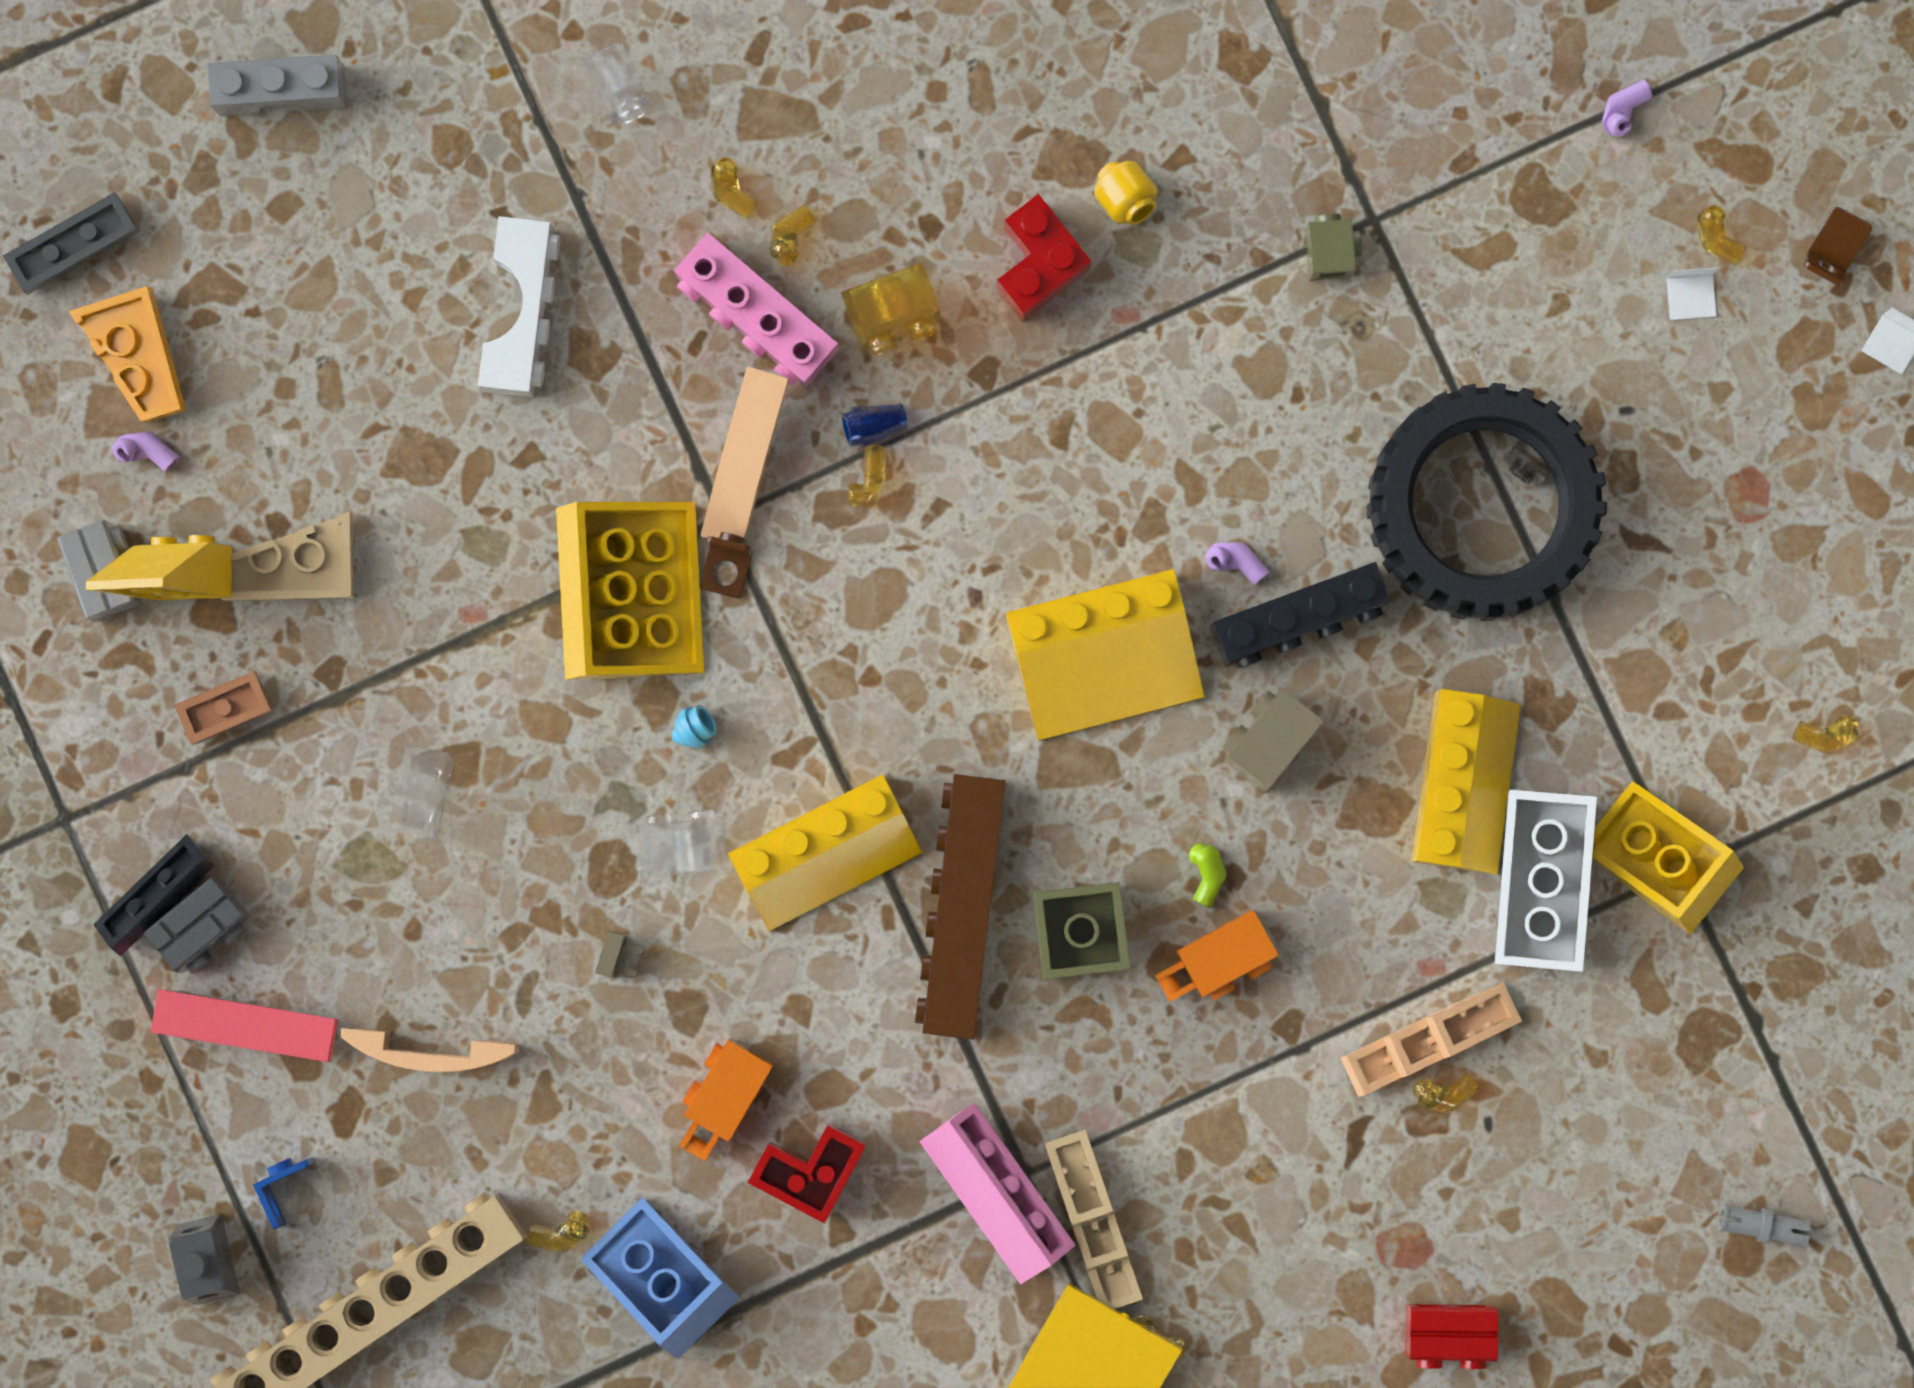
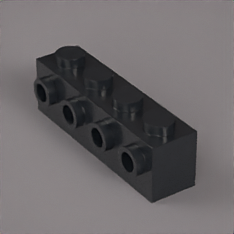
(1299, 614)

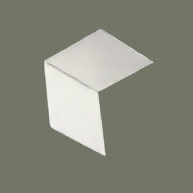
(1691, 293)
(1892, 340)

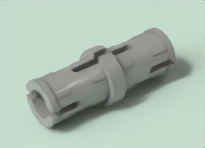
(1764, 1225)

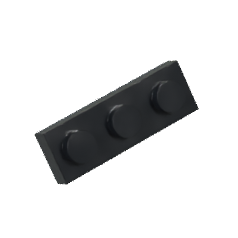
(153, 895)

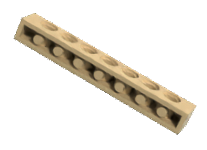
(500, 1234)

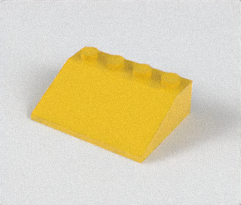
(629, 589)
(1105, 654)

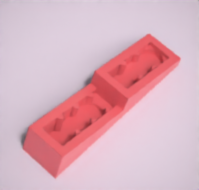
(244, 1025)

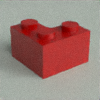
(1051, 258)
(810, 1184)

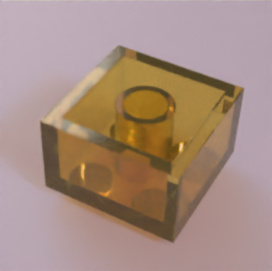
(892, 309)

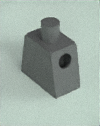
(203, 1260)

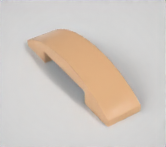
(377, 1044)

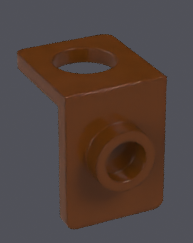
(1837, 245)
(726, 548)

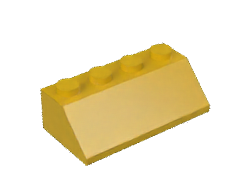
(1466, 781)
(825, 853)

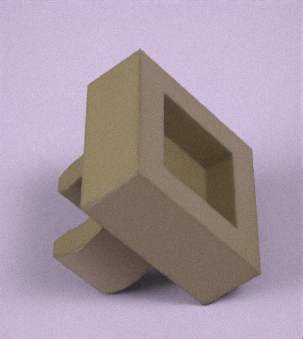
(613, 956)

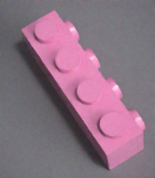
(755, 310)
(997, 1193)

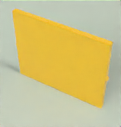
(1094, 1348)

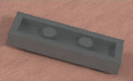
(71, 243)

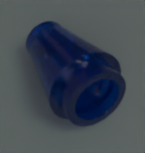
(872, 423)

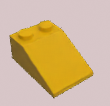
(169, 571)
(1663, 857)

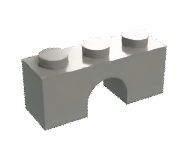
(297, 81)

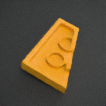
(135, 348)

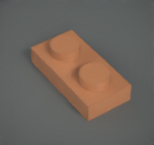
(223, 708)

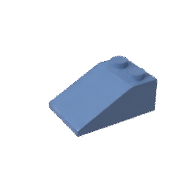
(659, 1279)

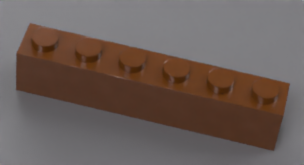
(962, 908)

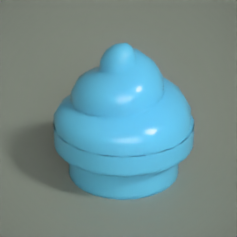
(694, 727)

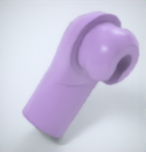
(1620, 106)
(145, 446)
(1236, 556)

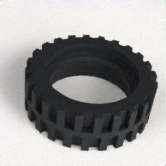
(1539, 427)

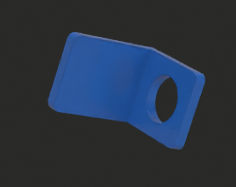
(264, 1191)

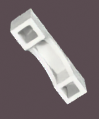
(511, 361)

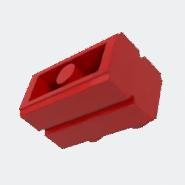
(1451, 1334)

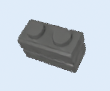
(197, 926)

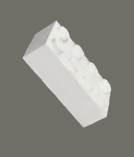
(1545, 880)

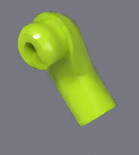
(1212, 872)

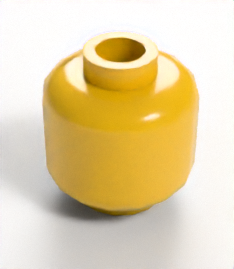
(1126, 192)

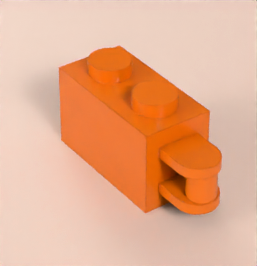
(1220, 958)
(723, 1096)

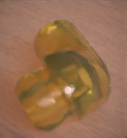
(1444, 1098)

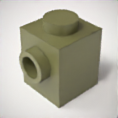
(1332, 247)

